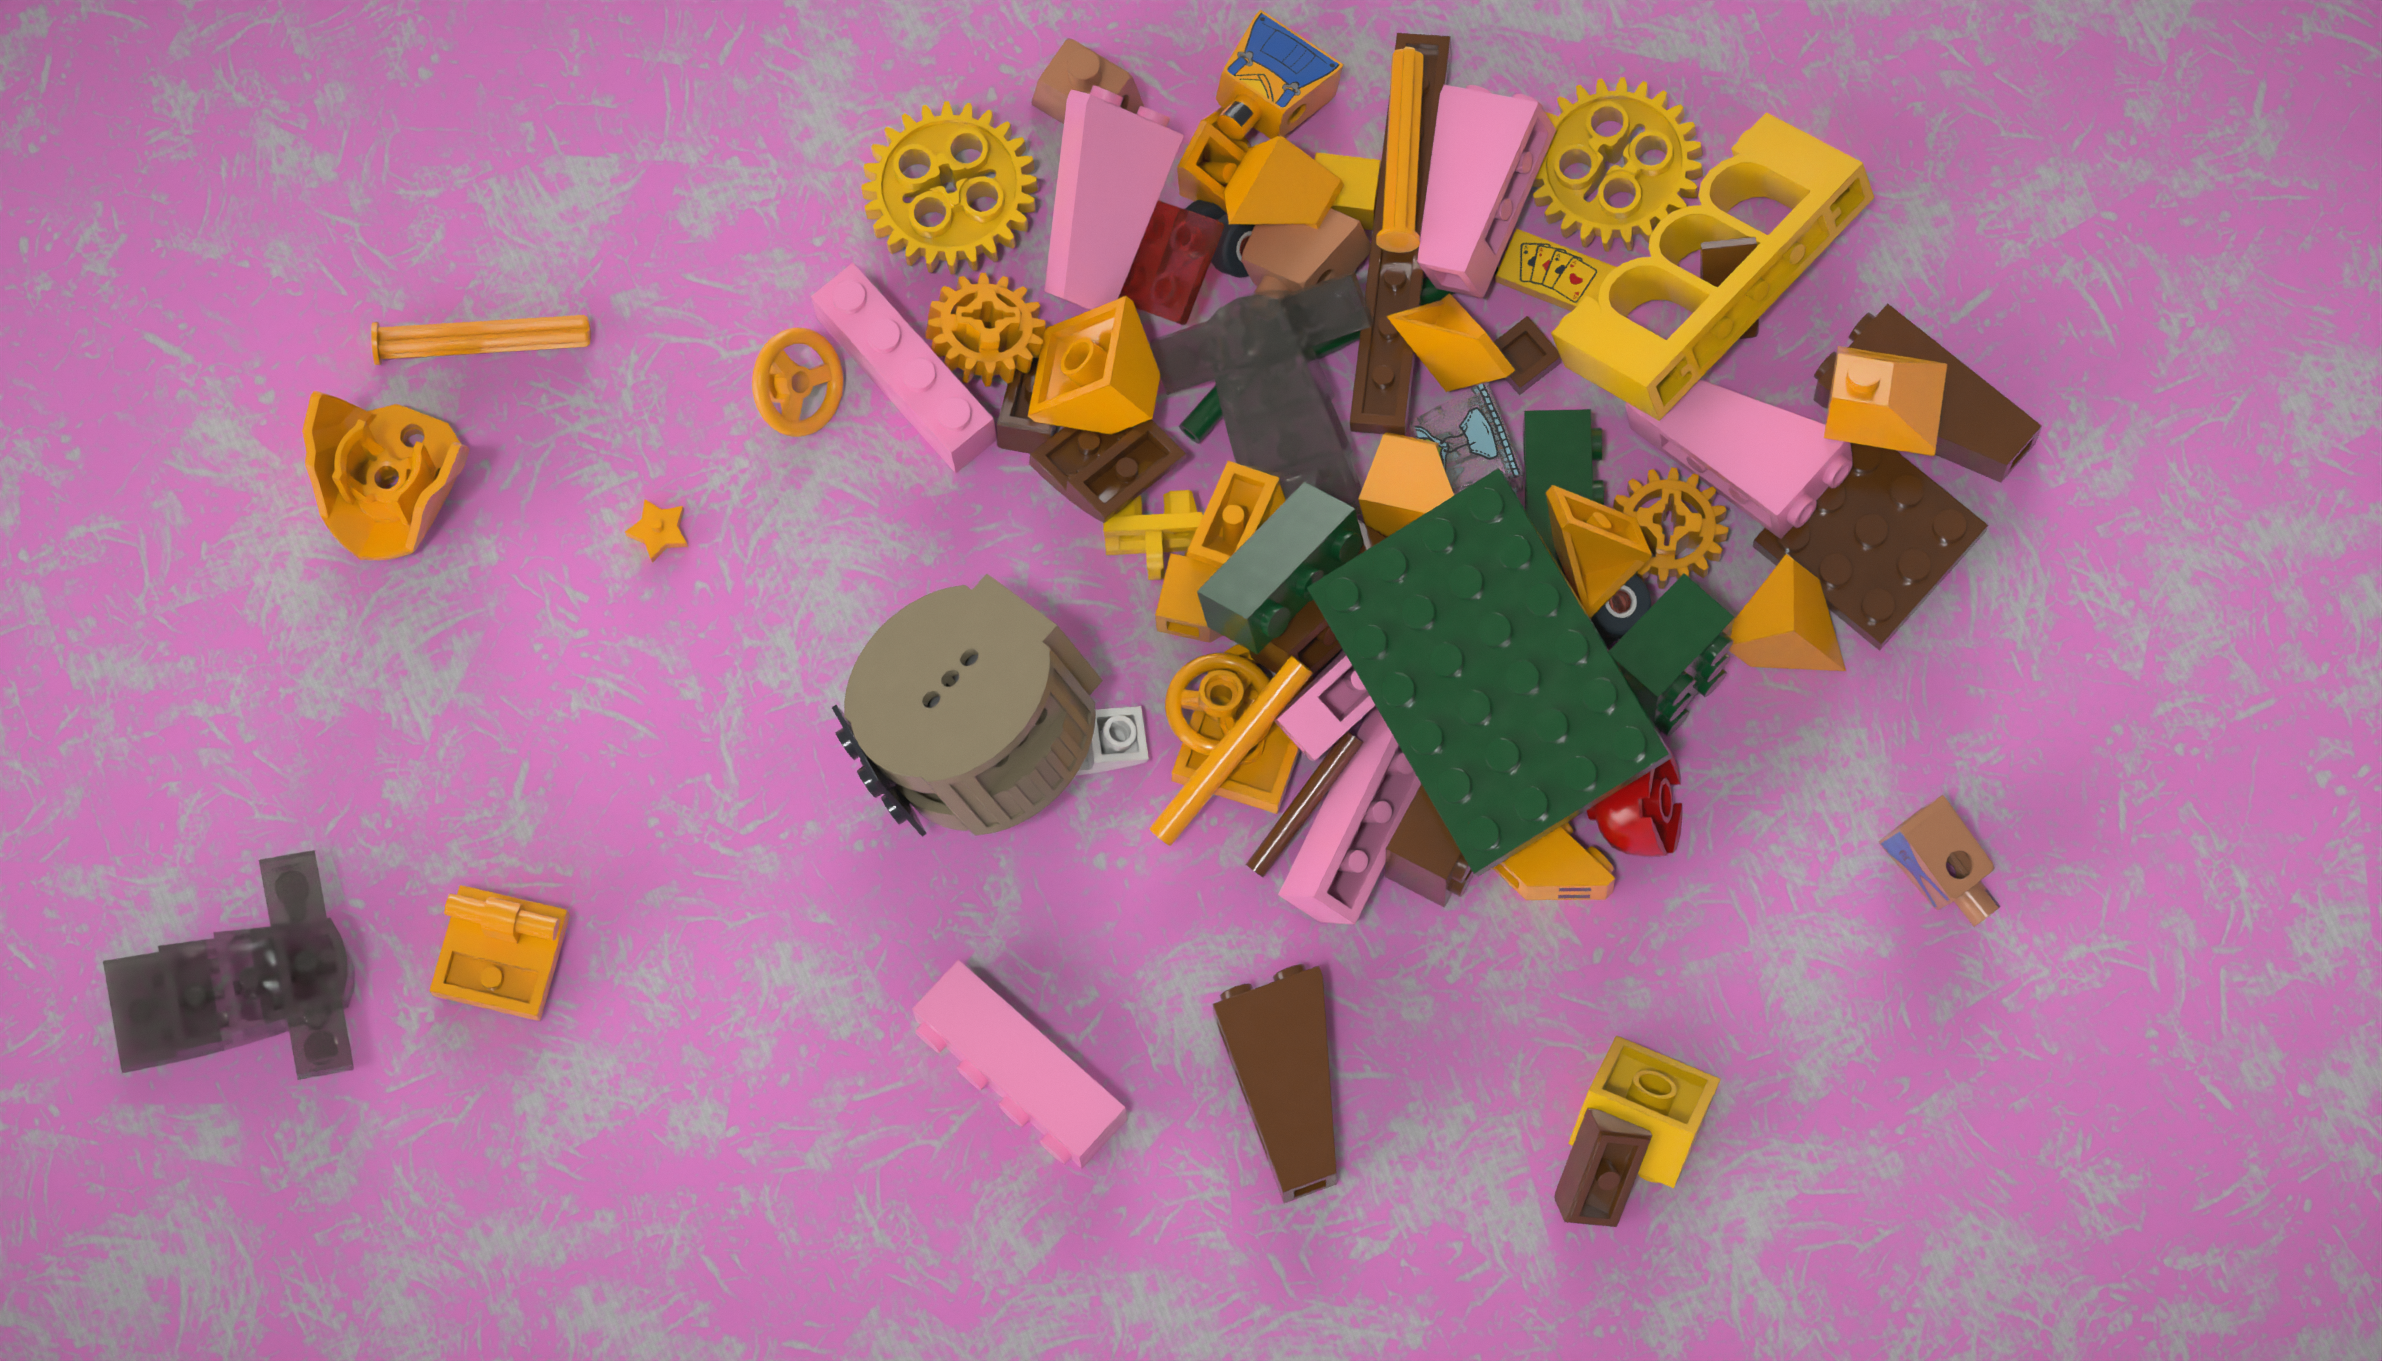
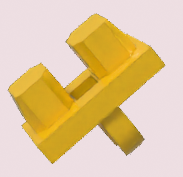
(1154, 533)

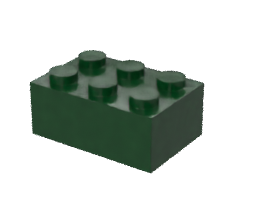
(1676, 652)

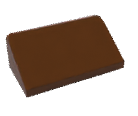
(1601, 1169)

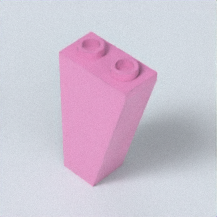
(1478, 182)
(1104, 194)
(1749, 452)
(1325, 708)

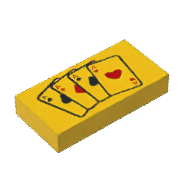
(1551, 271)

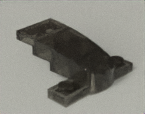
(1272, 382)
(243, 984)

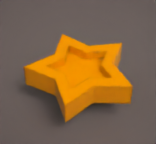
(658, 529)

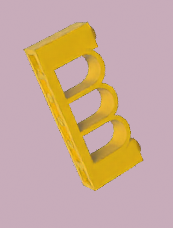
(1768, 161)

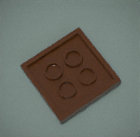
(1879, 541)

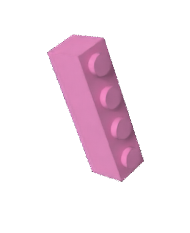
(904, 367)
(1353, 829)
(1019, 1065)

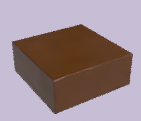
(1528, 354)

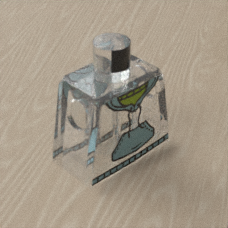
(1470, 438)

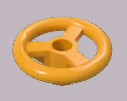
(785, 382)
(1212, 685)

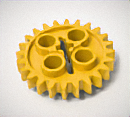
(1655, 187)
(964, 230)

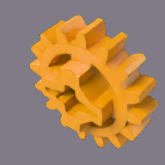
(985, 329)
(1689, 527)

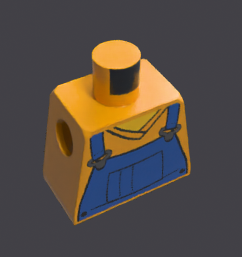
(1274, 81)

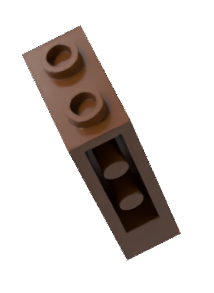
(1976, 421)
(1283, 1070)

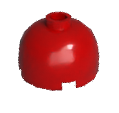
(1642, 814)

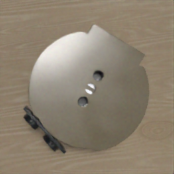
(968, 710)

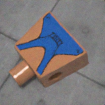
(1926, 844)

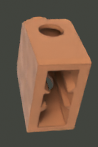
(1080, 69)
(1302, 256)

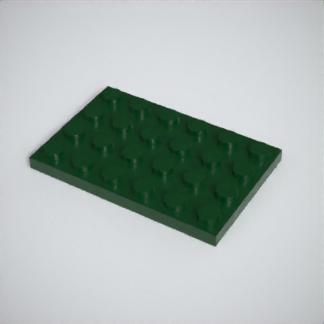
(1489, 672)

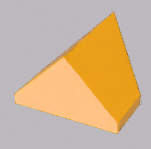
(1209, 162)
(1280, 187)
(1451, 344)
(1403, 483)
(1234, 513)
(1595, 546)
(1787, 623)

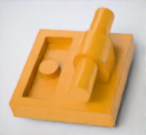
(499, 952)

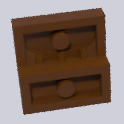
(1106, 470)

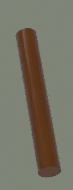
(1304, 803)

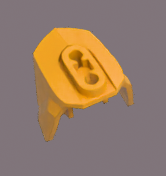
(360, 453)

